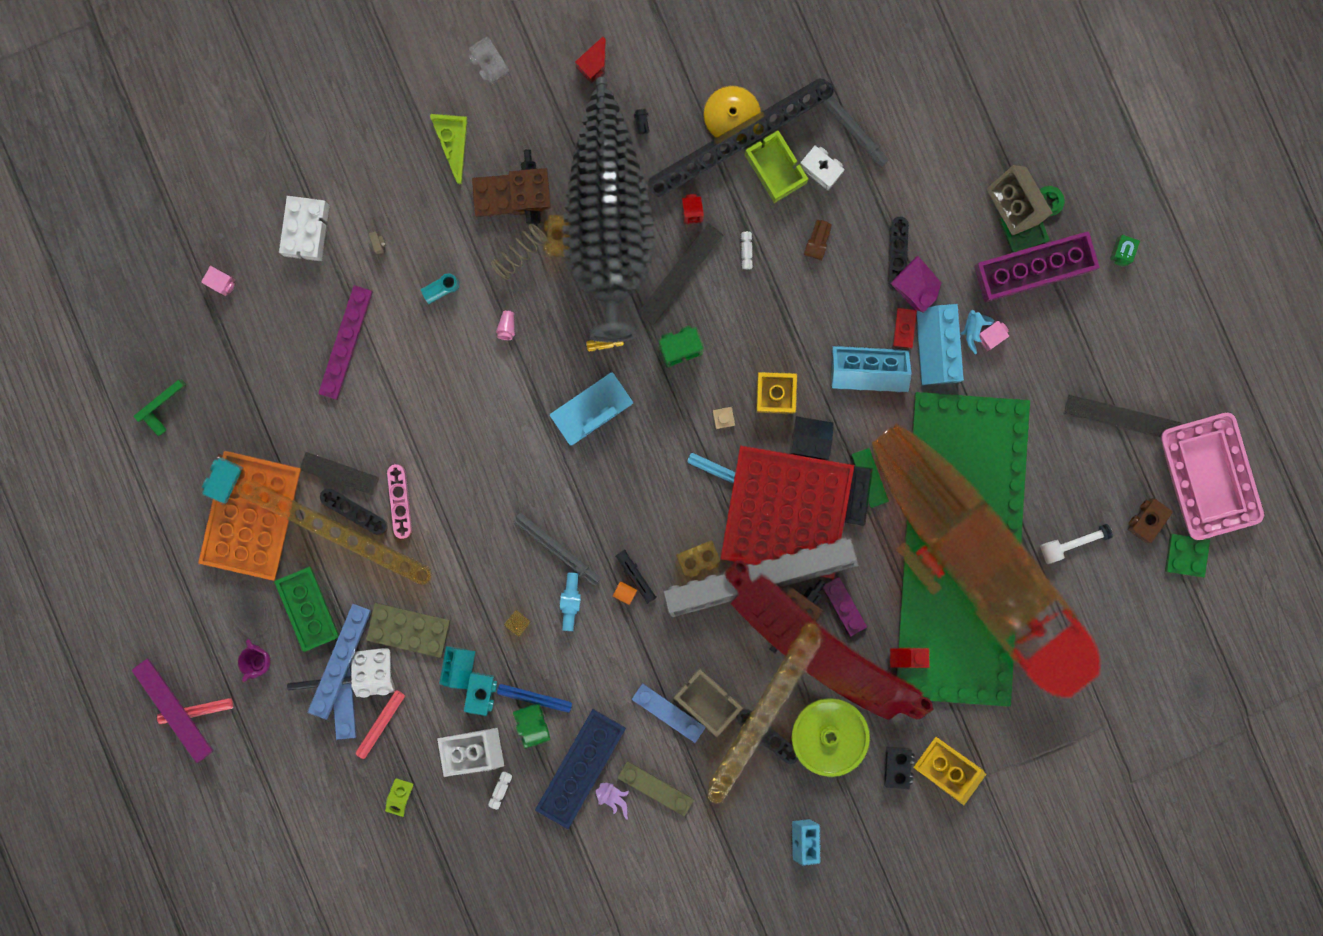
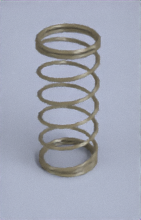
(542, 238)

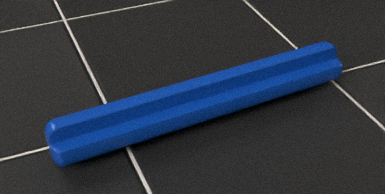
(534, 698)

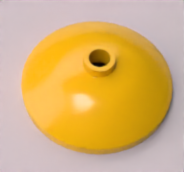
(717, 114)

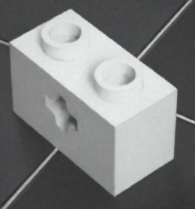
(826, 176)

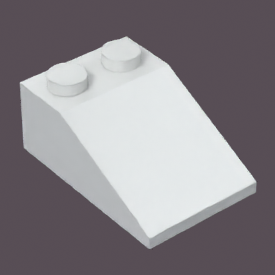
(470, 752)

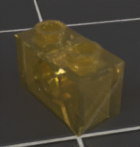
(555, 224)

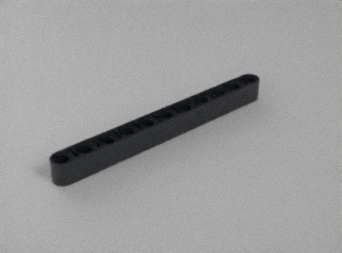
(750, 137)

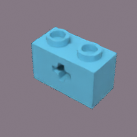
(806, 842)

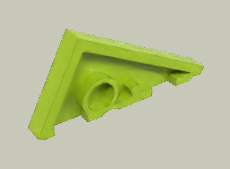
(452, 135)

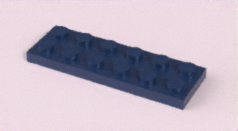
(580, 768)

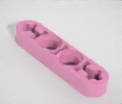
(402, 501)

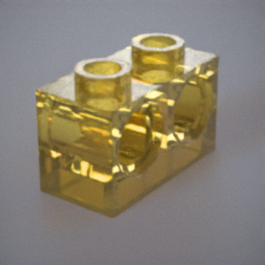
(696, 553)

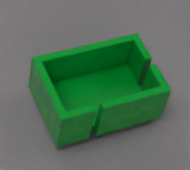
(680, 345)

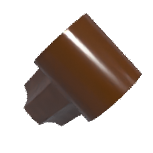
(817, 243)

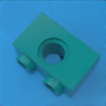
(473, 703)

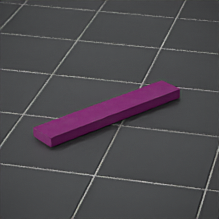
(172, 710)

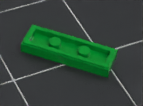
(877, 492)

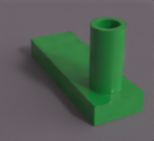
(147, 412)

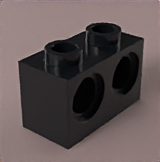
(893, 767)

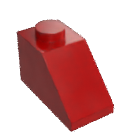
(592, 62)
(692, 209)

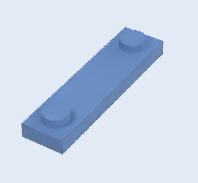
(344, 711)
(668, 713)

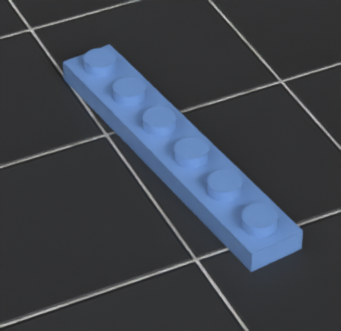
(339, 661)

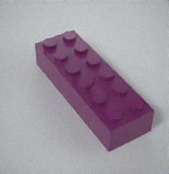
(1036, 266)

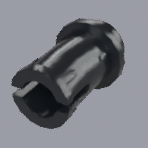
(642, 121)

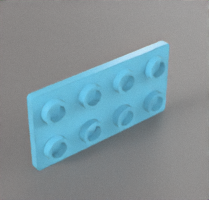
(591, 408)

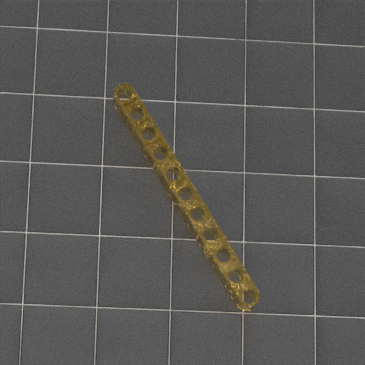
(325, 531)
(766, 706)

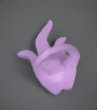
(610, 795)

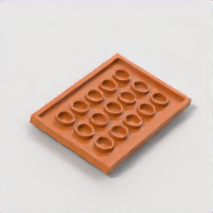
(243, 534)

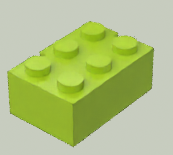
(775, 166)

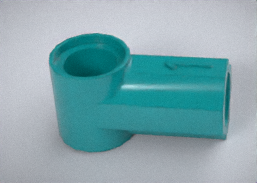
(438, 288)

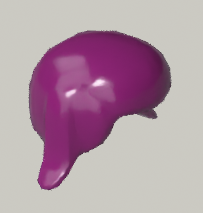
(253, 661)

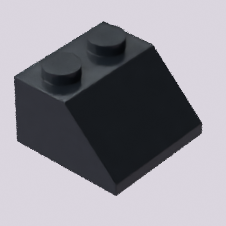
(812, 438)

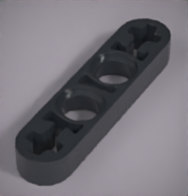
(895, 253)
(354, 510)
(769, 734)

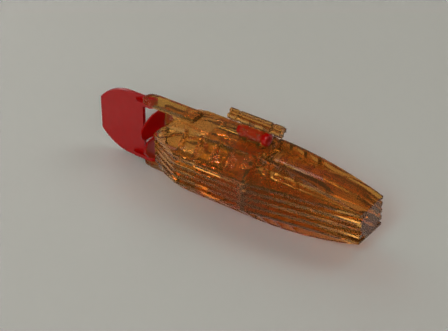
(982, 560)

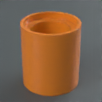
(624, 593)

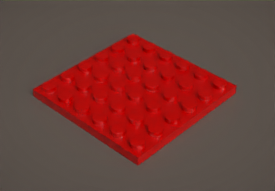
(784, 505)

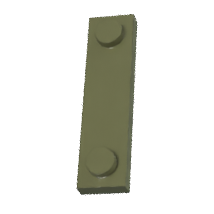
(655, 788)

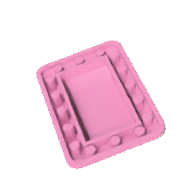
(1212, 476)

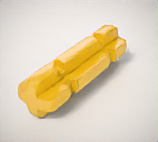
(593, 345)

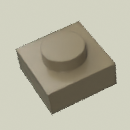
(378, 242)

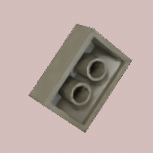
(1019, 199)

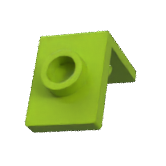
(398, 797)

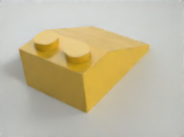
(950, 770)

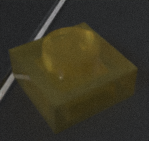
(517, 623)

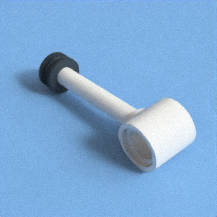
(1054, 551)

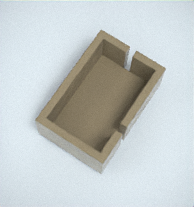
(708, 702)

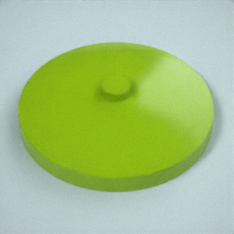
(830, 737)

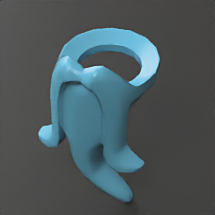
(973, 327)

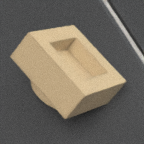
(723, 418)

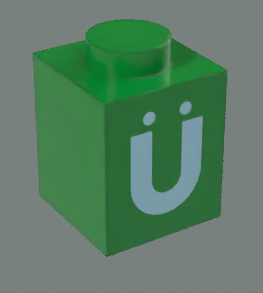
(1124, 250)

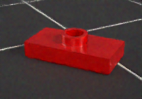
(904, 328)

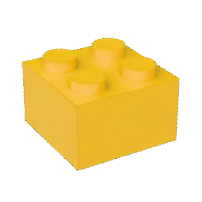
(776, 393)

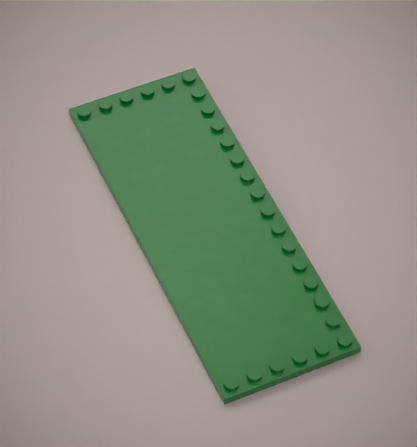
(989, 448)

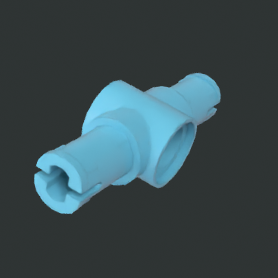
(570, 601)

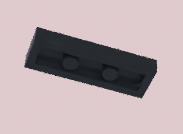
(859, 496)

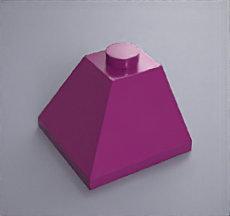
(917, 285)

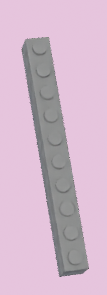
(782, 572)

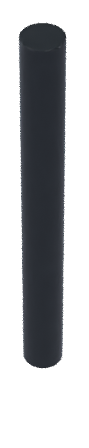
(312, 684)

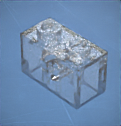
(486, 50)

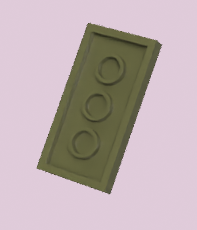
(408, 630)

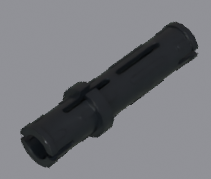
(647, 594)

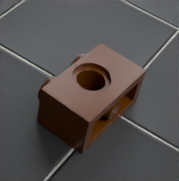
(1159, 515)

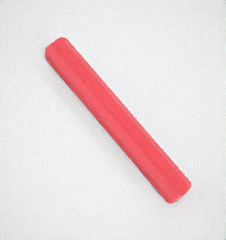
(203, 709)
(380, 724)

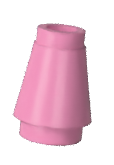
(506, 326)

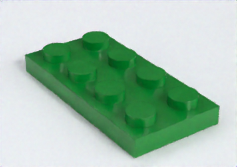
(307, 609)

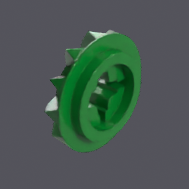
(1054, 193)

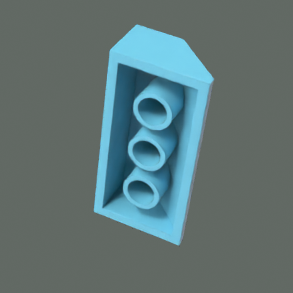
(939, 345)
(870, 369)

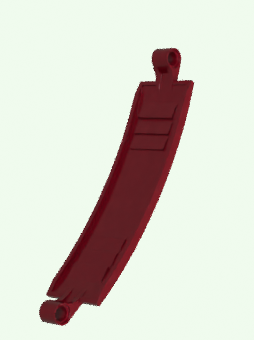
(833, 662)

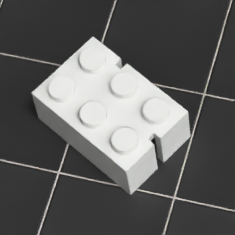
(302, 228)

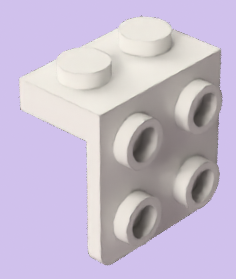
(372, 673)

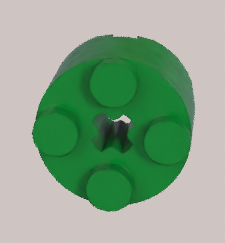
(531, 725)

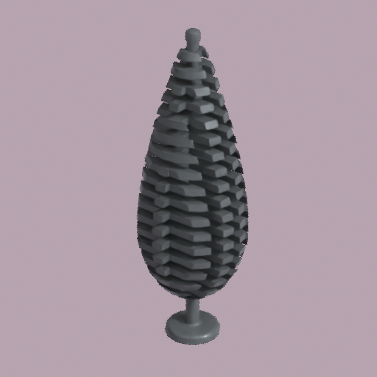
(607, 213)

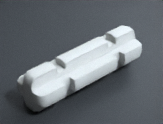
(746, 245)
(500, 790)

